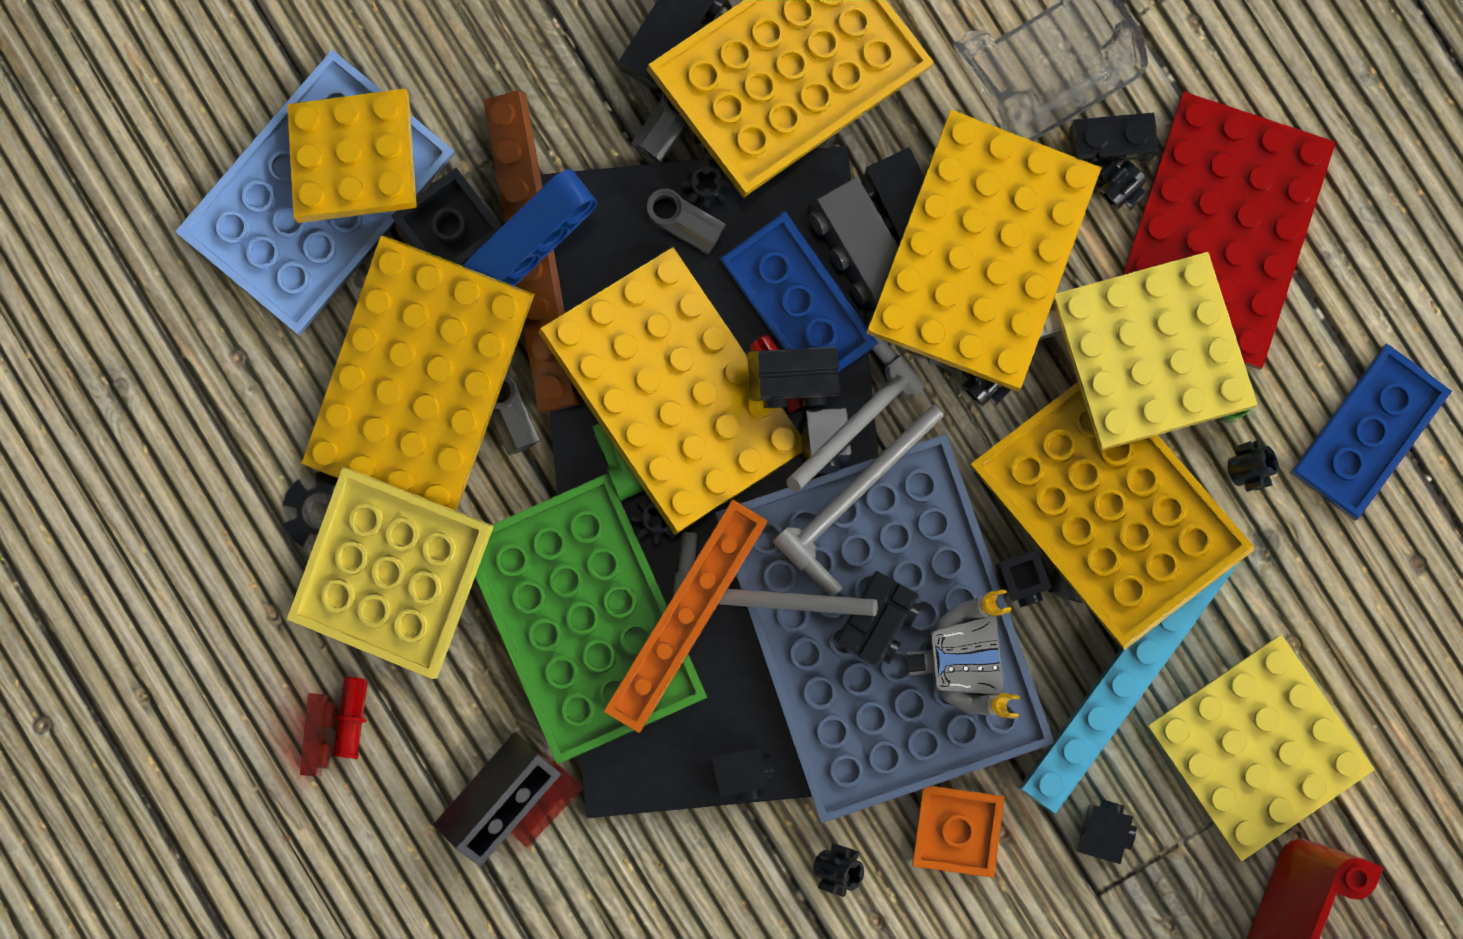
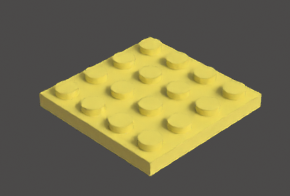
(1154, 351)
(390, 572)
(1260, 748)

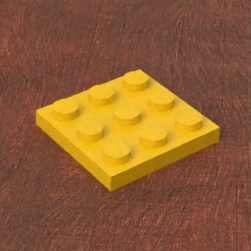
(351, 156)

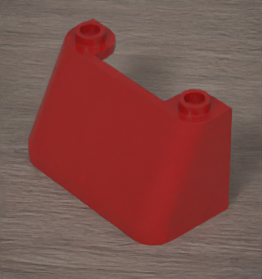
(1305, 888)

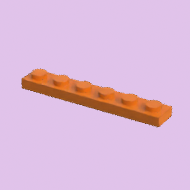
(686, 616)

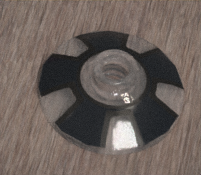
(299, 505)

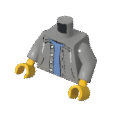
(967, 658)

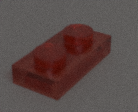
(315, 752)
(548, 807)

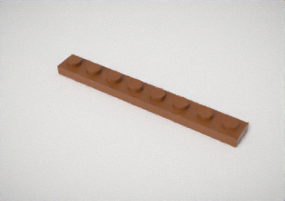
(518, 182)

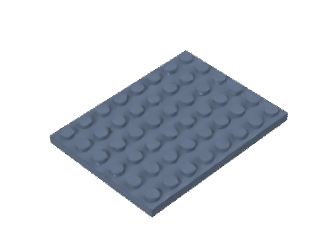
(863, 727)

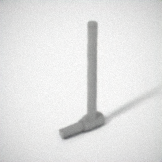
(901, 381)
(799, 544)
(773, 600)

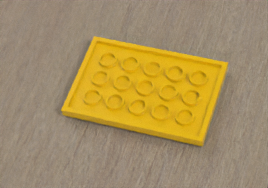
(785, 78)
(984, 250)
(418, 373)
(671, 390)
(1114, 522)

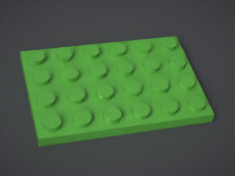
(576, 613)

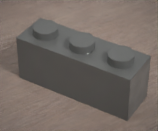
(856, 239)

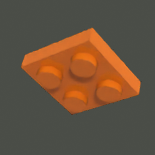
(958, 831)

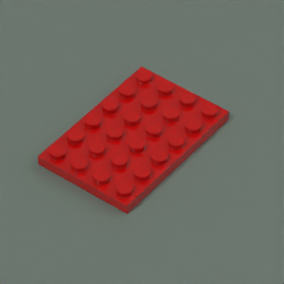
(1245, 198)

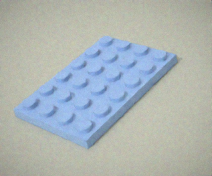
(250, 224)

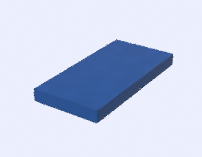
(797, 292)
(1371, 432)

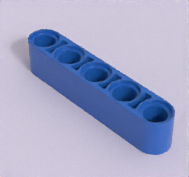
(535, 229)

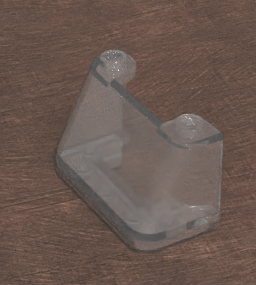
(1055, 63)

